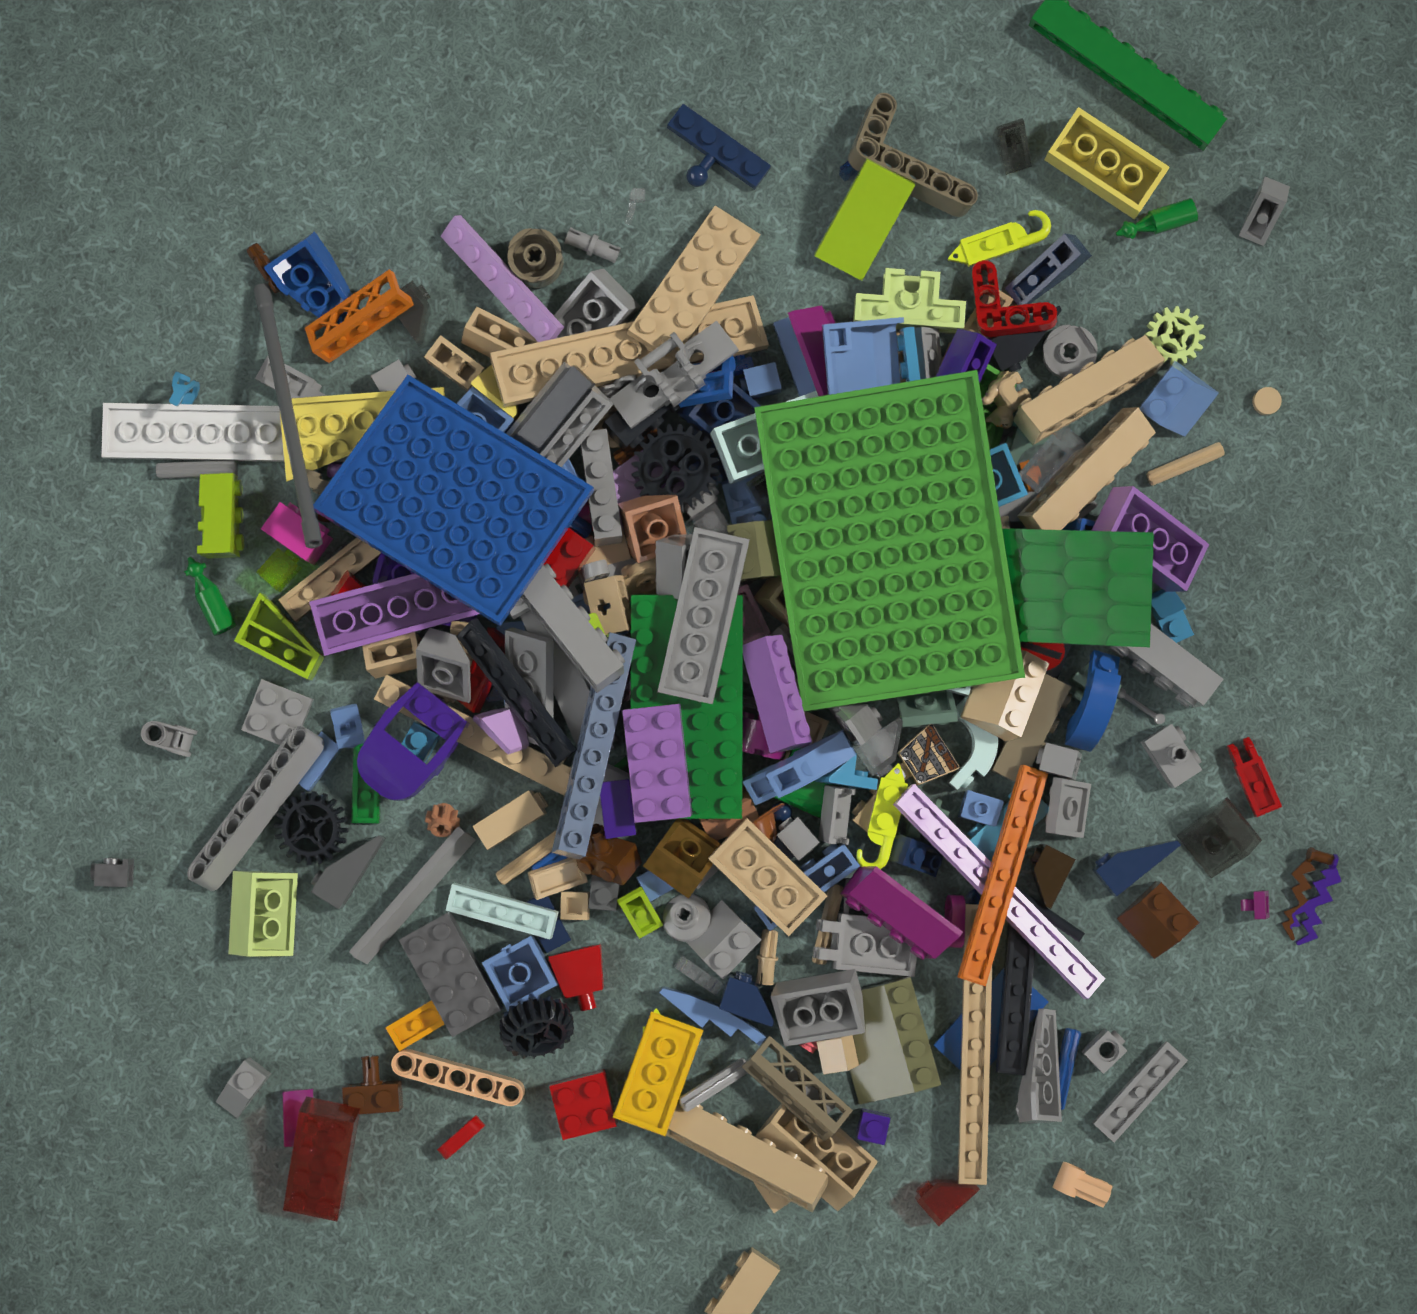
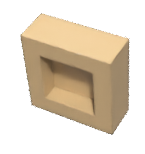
(575, 905)

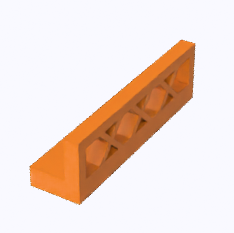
(358, 322)

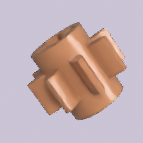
(442, 820)

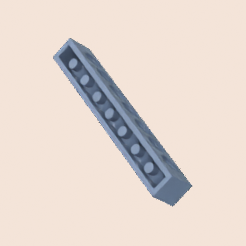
(591, 759)

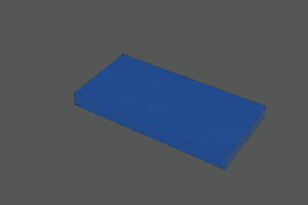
(950, 1041)

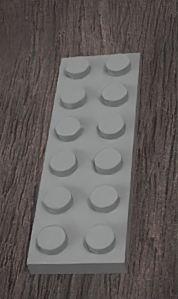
(703, 615)

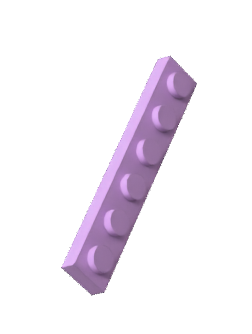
(501, 280)

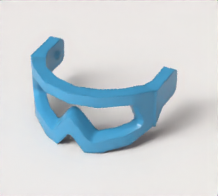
(181, 391)

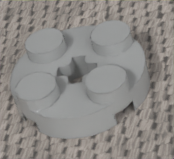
(1072, 337)

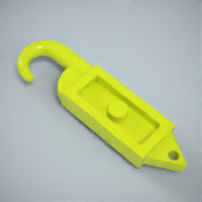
(999, 241)
(885, 817)

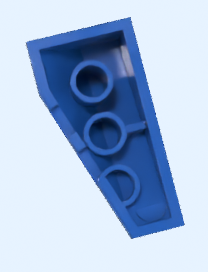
(310, 276)

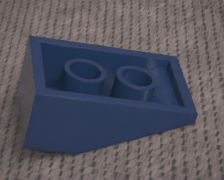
(715, 414)

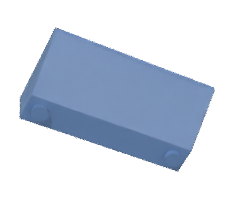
(861, 354)

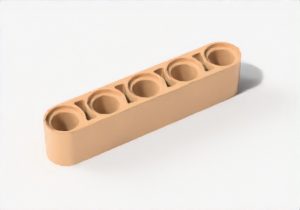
(445, 1080)

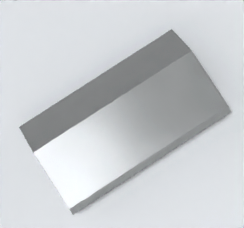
(576, 426)

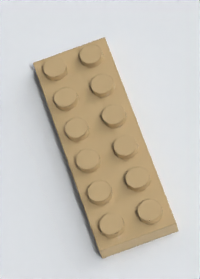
(694, 281)

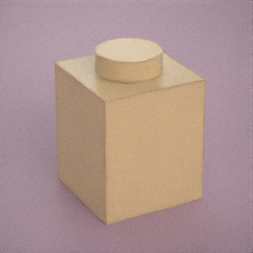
(837, 1054)

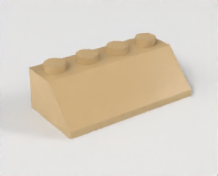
(839, 1155)

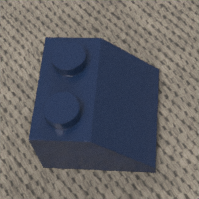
(744, 999)

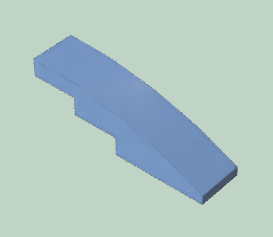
(702, 1010)

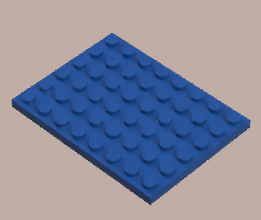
(453, 499)

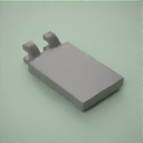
(864, 947)

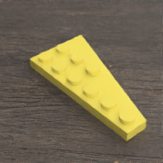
(333, 425)

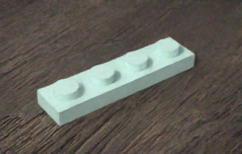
(502, 910)

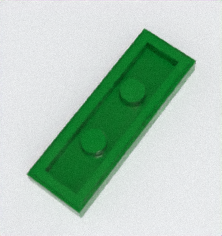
(364, 798)

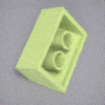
(262, 913)

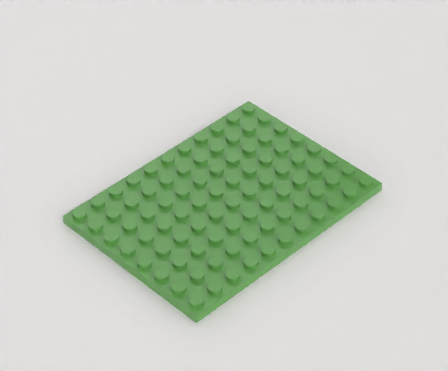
(890, 541)

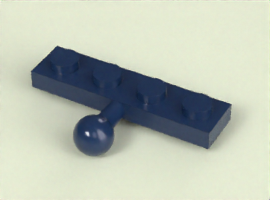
(717, 148)

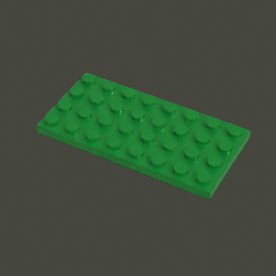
(710, 730)

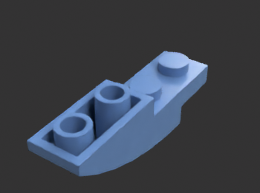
(800, 768)

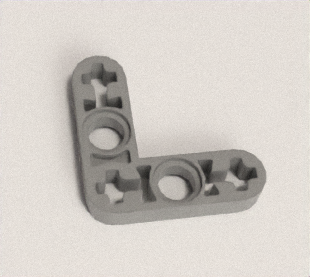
(600, 570)

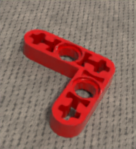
(995, 311)

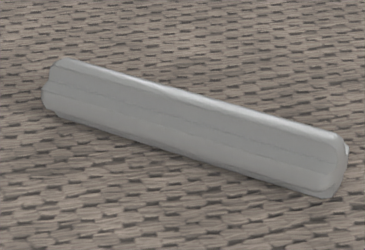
(194, 469)
(712, 1085)

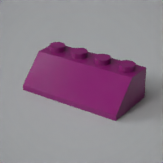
(809, 333)
(899, 912)

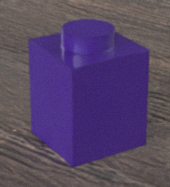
(873, 1126)

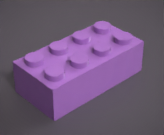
(1175, 547)
(657, 763)

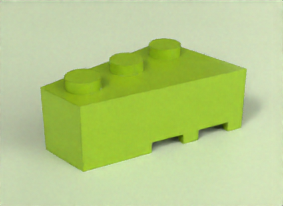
(220, 516)

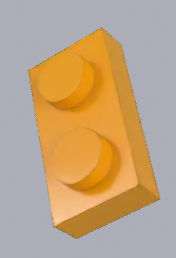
(415, 1025)

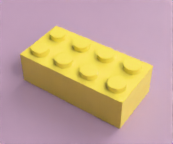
(1106, 163)

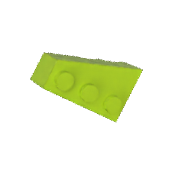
(278, 639)

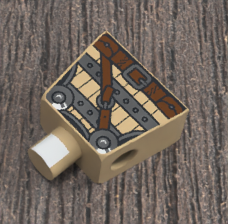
(926, 757)

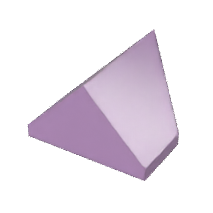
(504, 729)

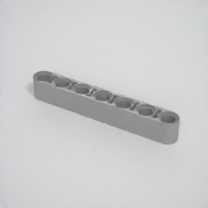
(255, 808)

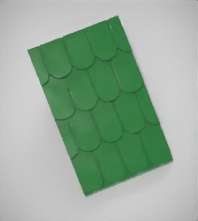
(1081, 585)

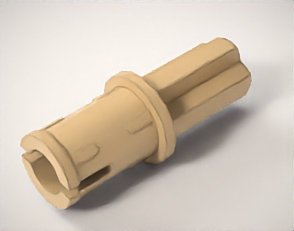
(767, 957)

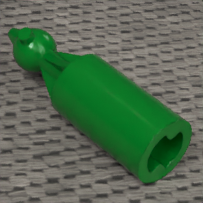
(1162, 219)
(210, 599)

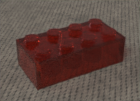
(321, 1158)

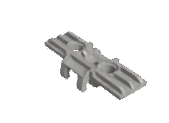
(679, 379)

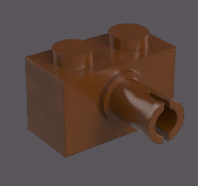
(609, 858)
(372, 1093)

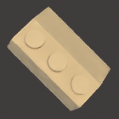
(1006, 705)

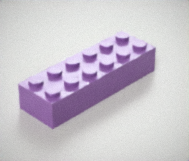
(383, 612)

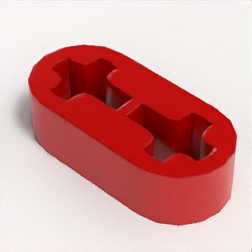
(461, 1137)

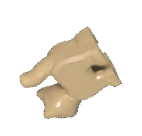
(1006, 398)

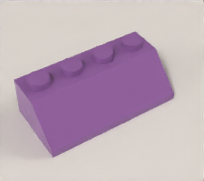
(776, 694)

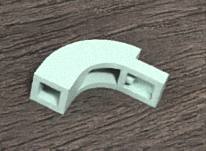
(981, 756)

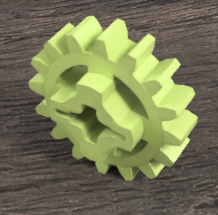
(1171, 325)

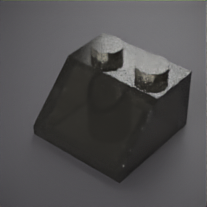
(1219, 838)

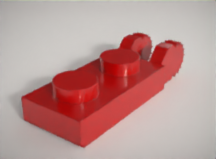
(1254, 779)

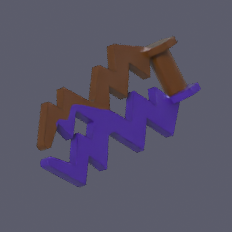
(1308, 906)

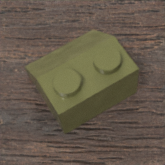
(762, 553)

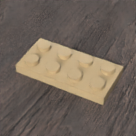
(767, 876)

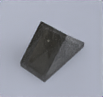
(1012, 146)
(758, 491)

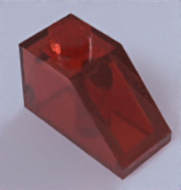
(943, 1197)

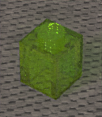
(280, 569)

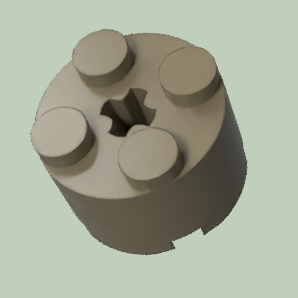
(540, 243)

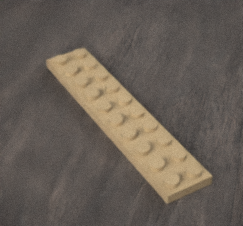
(611, 352)

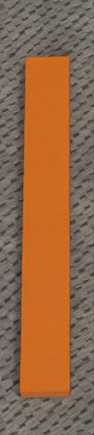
(1002, 875)

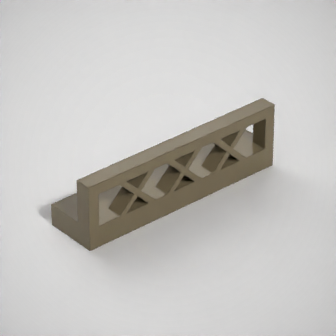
(793, 1097)

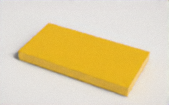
(658, 1074)

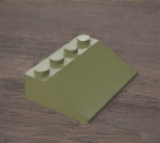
(895, 1046)

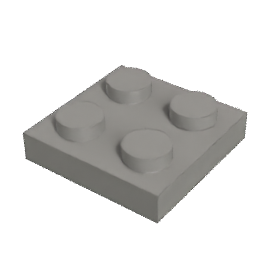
(276, 712)
(1068, 807)

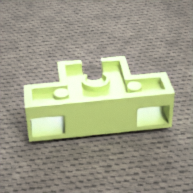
(914, 299)

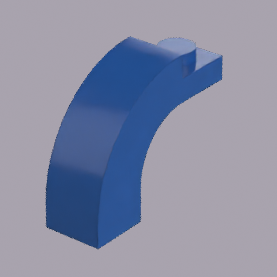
(1097, 703)

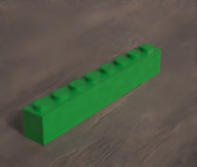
(1128, 71)

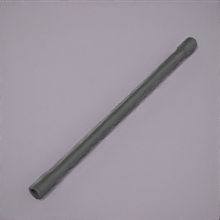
(309, 522)

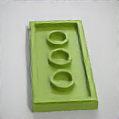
(864, 219)

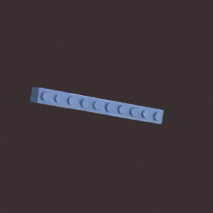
(794, 356)

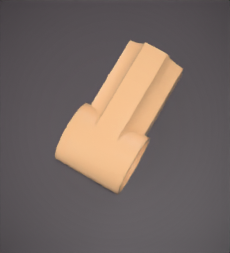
(1075, 1182)

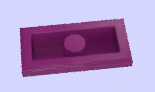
(292, 1103)

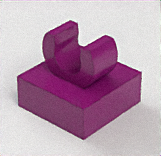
(1259, 904)

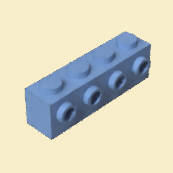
(824, 873)

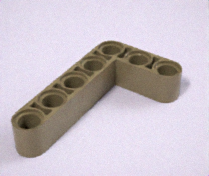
(905, 165)

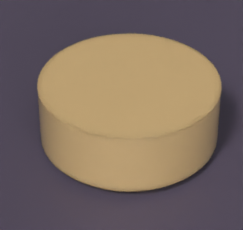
(1267, 401)

